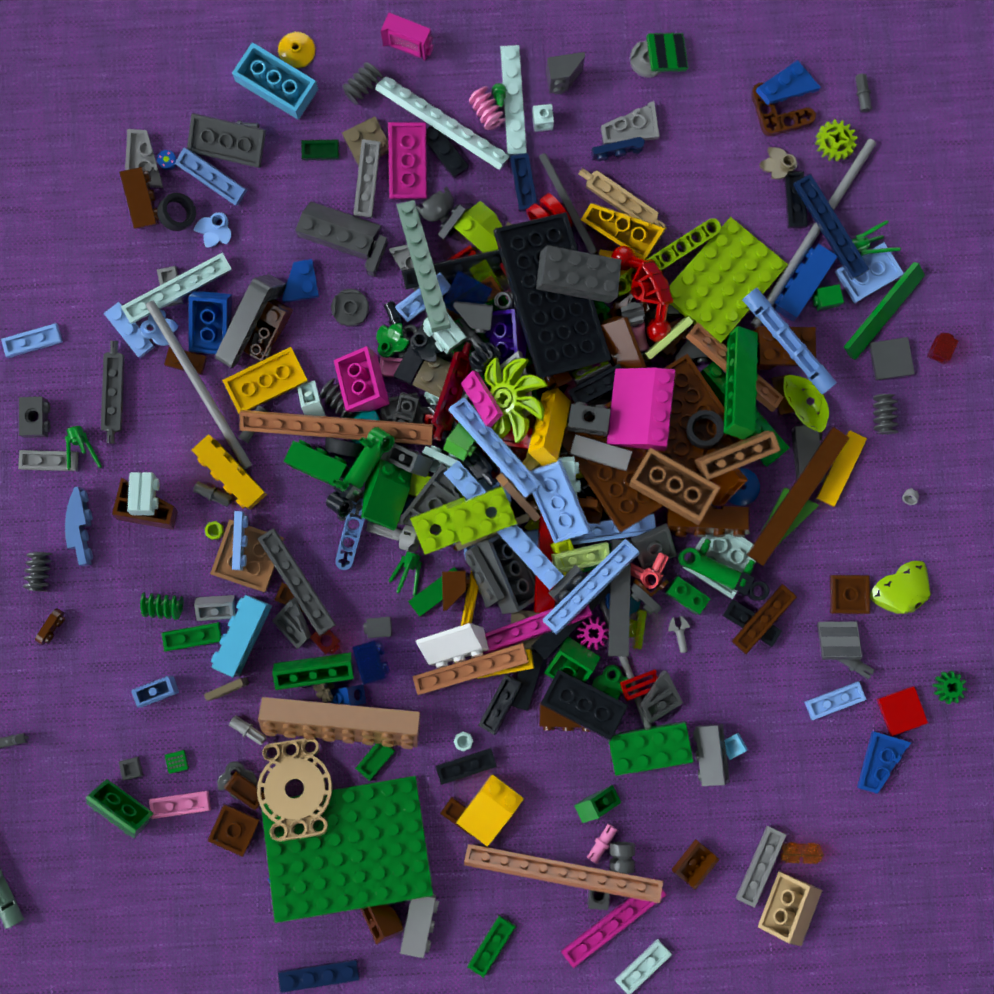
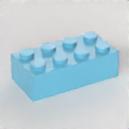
(275, 81)
(241, 636)

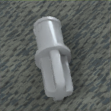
(247, 730)

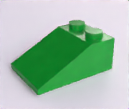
(385, 494)

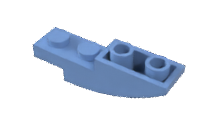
(77, 518)

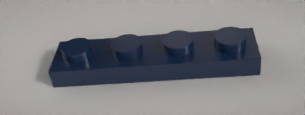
(318, 975)

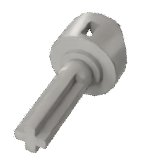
(407, 537)

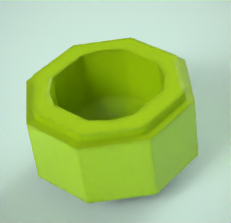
(214, 530)

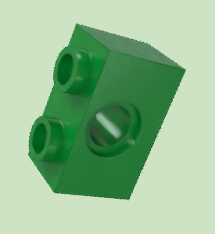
(687, 595)

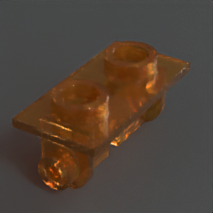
(811, 853)

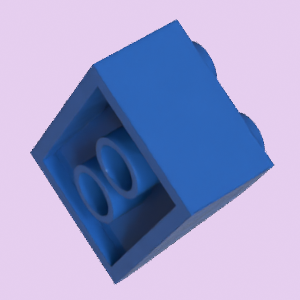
(208, 320)

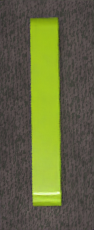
(672, 252)

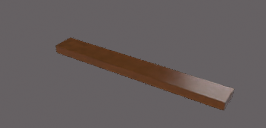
(797, 496)

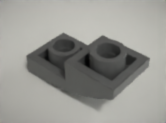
(406, 408)

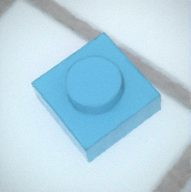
(735, 746)

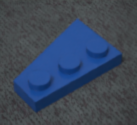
(880, 759)

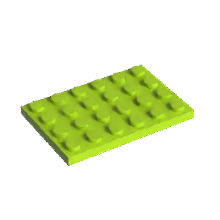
(721, 276)

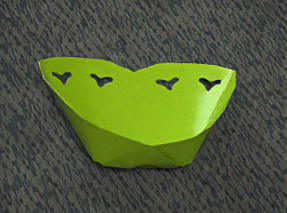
(799, 403)
(904, 590)

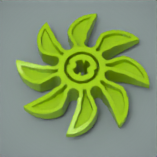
(510, 396)

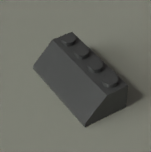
(337, 230)
(510, 572)

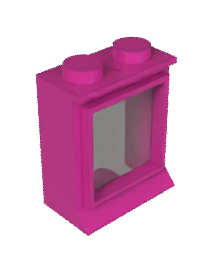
(407, 36)

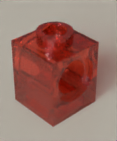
(943, 348)
(330, 649)

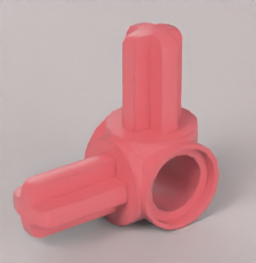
(656, 570)

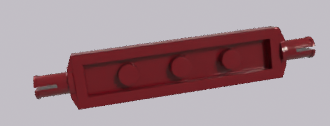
(451, 391)

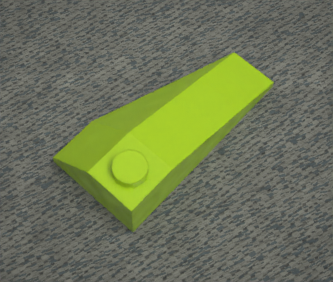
(478, 227)

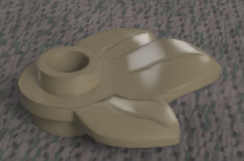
(777, 163)

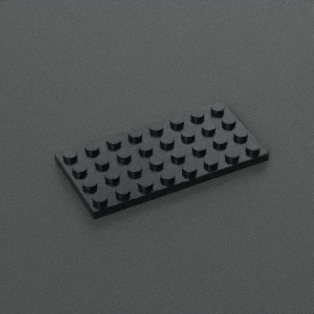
(558, 328)

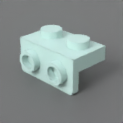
(439, 458)

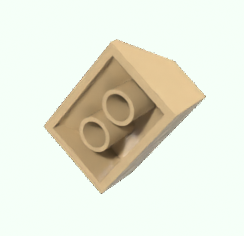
(789, 909)

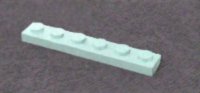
(514, 100)
(177, 287)

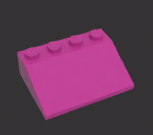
(641, 408)

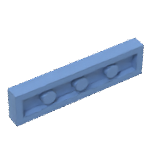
(210, 176)

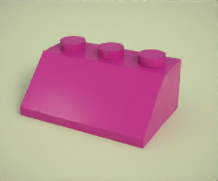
(361, 381)

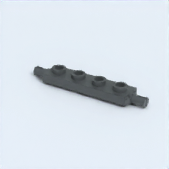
(112, 392)

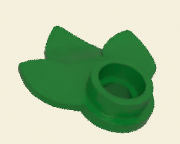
(392, 338)
(610, 685)

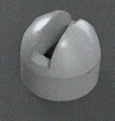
(908, 500)

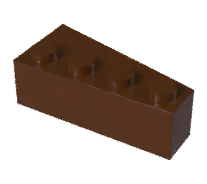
(716, 521)

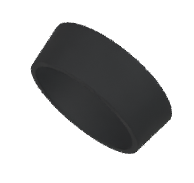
(343, 447)

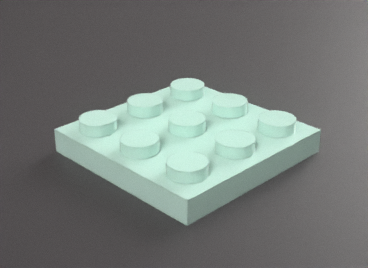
(727, 550)

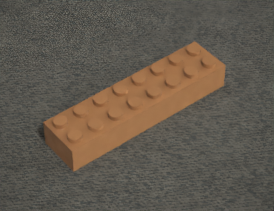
(339, 722)

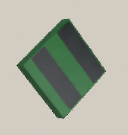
(667, 52)

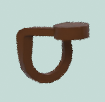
(656, 590)

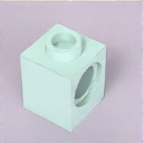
(543, 117)

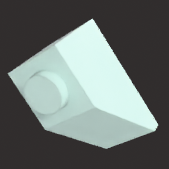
(310, 400)

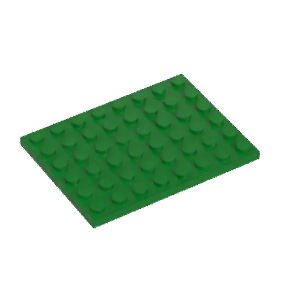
(363, 860)

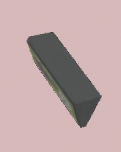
(583, 374)

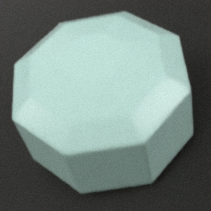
(463, 741)

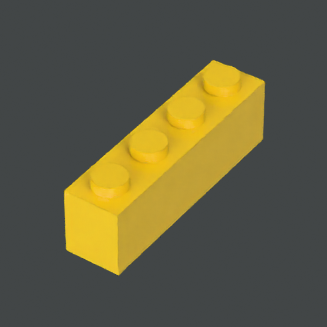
(549, 433)

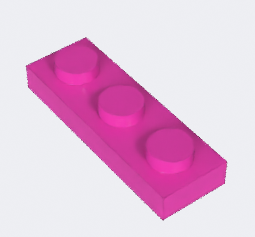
(482, 398)

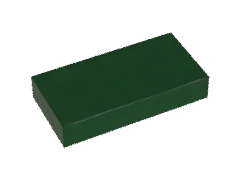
(319, 150)

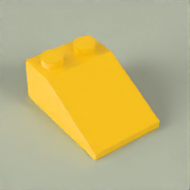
(489, 810)

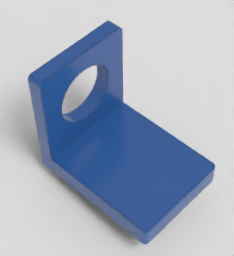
(345, 695)

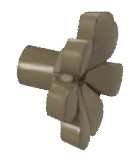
(324, 691)

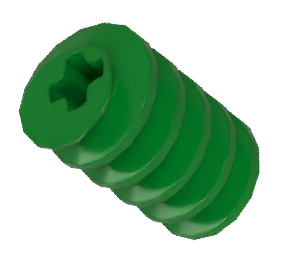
(160, 607)

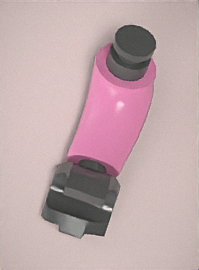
(636, 317)

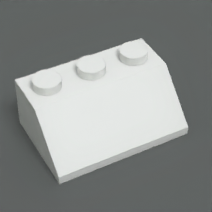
(453, 645)

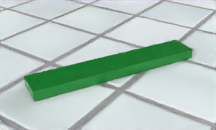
(884, 310)

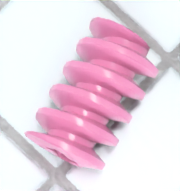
(485, 108)

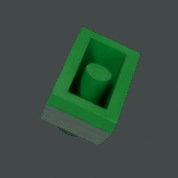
(597, 804)

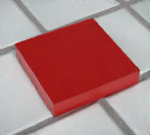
(902, 711)

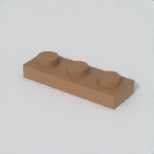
(529, 507)

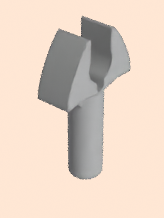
(680, 633)

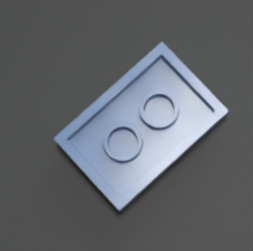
(882, 271)

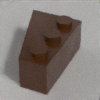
(163, 517)

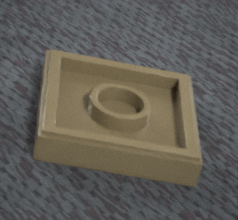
(226, 689)

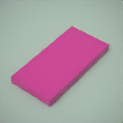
(407, 160)

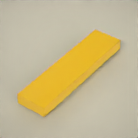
(841, 469)

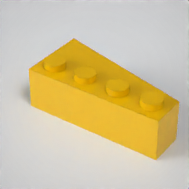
(624, 229)
(229, 472)

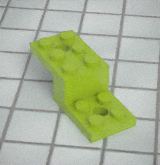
(463, 520)

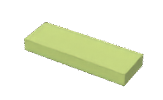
(675, 332)
(582, 557)

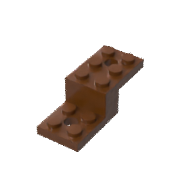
(771, 352)

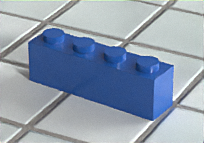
(805, 283)

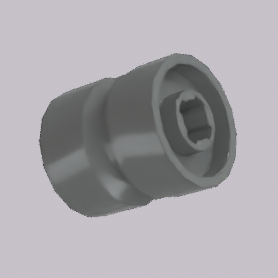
(622, 857)

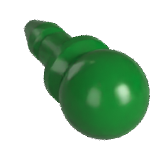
(499, 93)

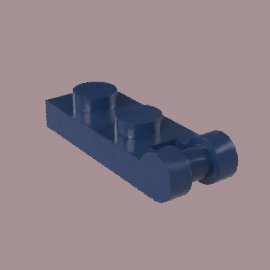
(617, 149)

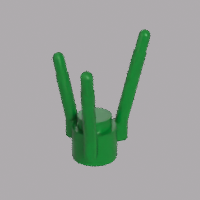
(863, 244)
(78, 437)
(410, 562)

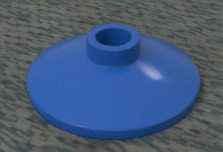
(751, 491)

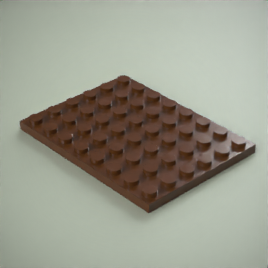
(611, 485)

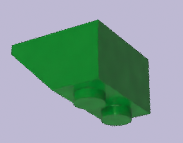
(573, 660)

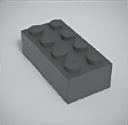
(578, 274)

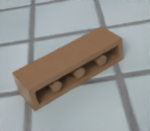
(737, 455)

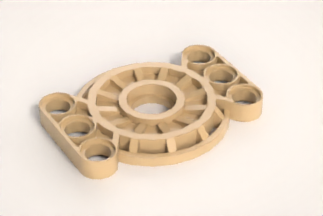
(302, 808)

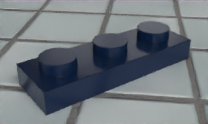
(523, 181)

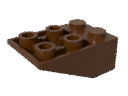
(269, 325)

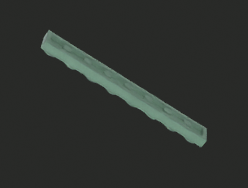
(423, 266)

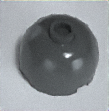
(437, 206)

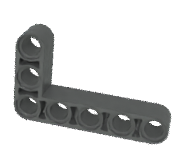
(247, 316)

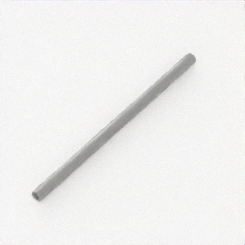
(198, 384)

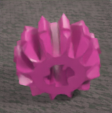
(593, 626)

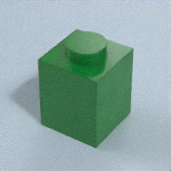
(827, 297)

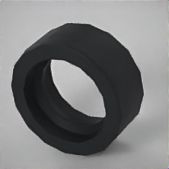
(167, 221)
(705, 414)

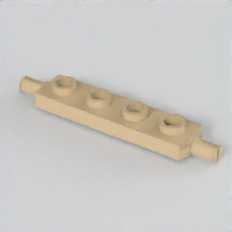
(619, 197)

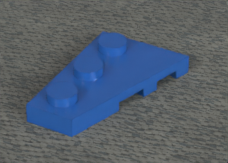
(788, 83)

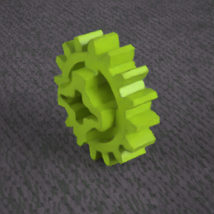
(844, 140)

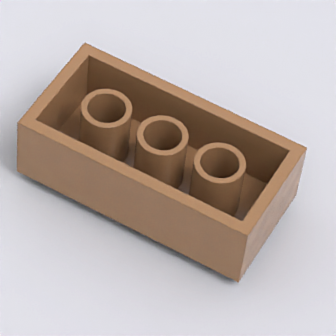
(674, 486)

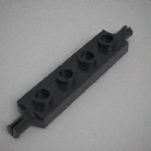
(477, 463)

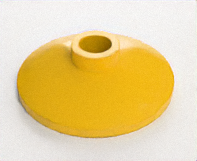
(300, 57)

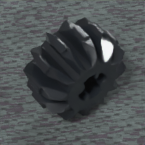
(483, 356)

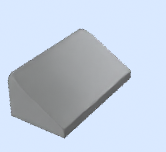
(215, 607)

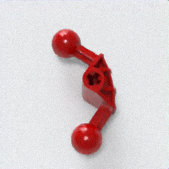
(650, 287)

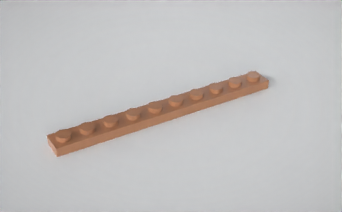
(333, 426)
(563, 873)

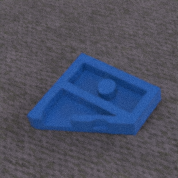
(301, 282)

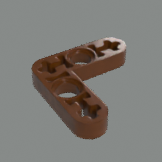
(778, 120)

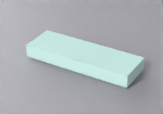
(643, 967)

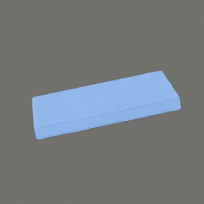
(559, 503)

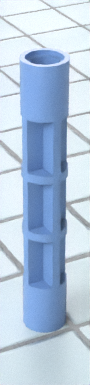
(791, 343)

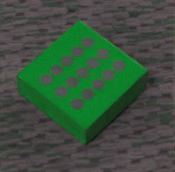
(176, 761)

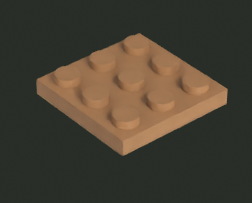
(258, 568)

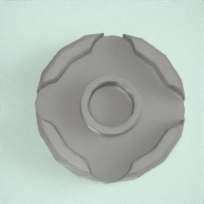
(640, 60)

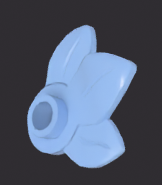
(212, 232)
(156, 334)

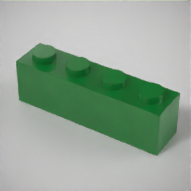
(313, 671)

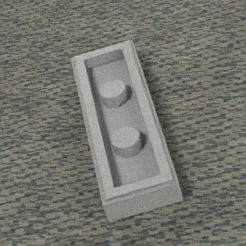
(600, 452)
(47, 460)

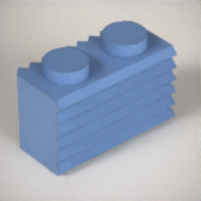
(155, 691)

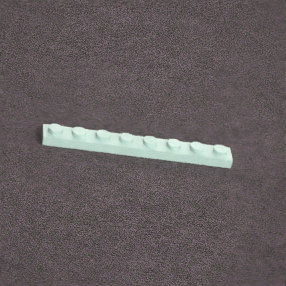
(442, 122)

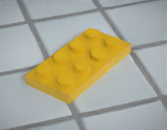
(265, 380)

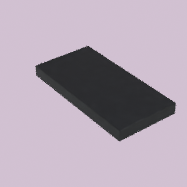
(584, 705)

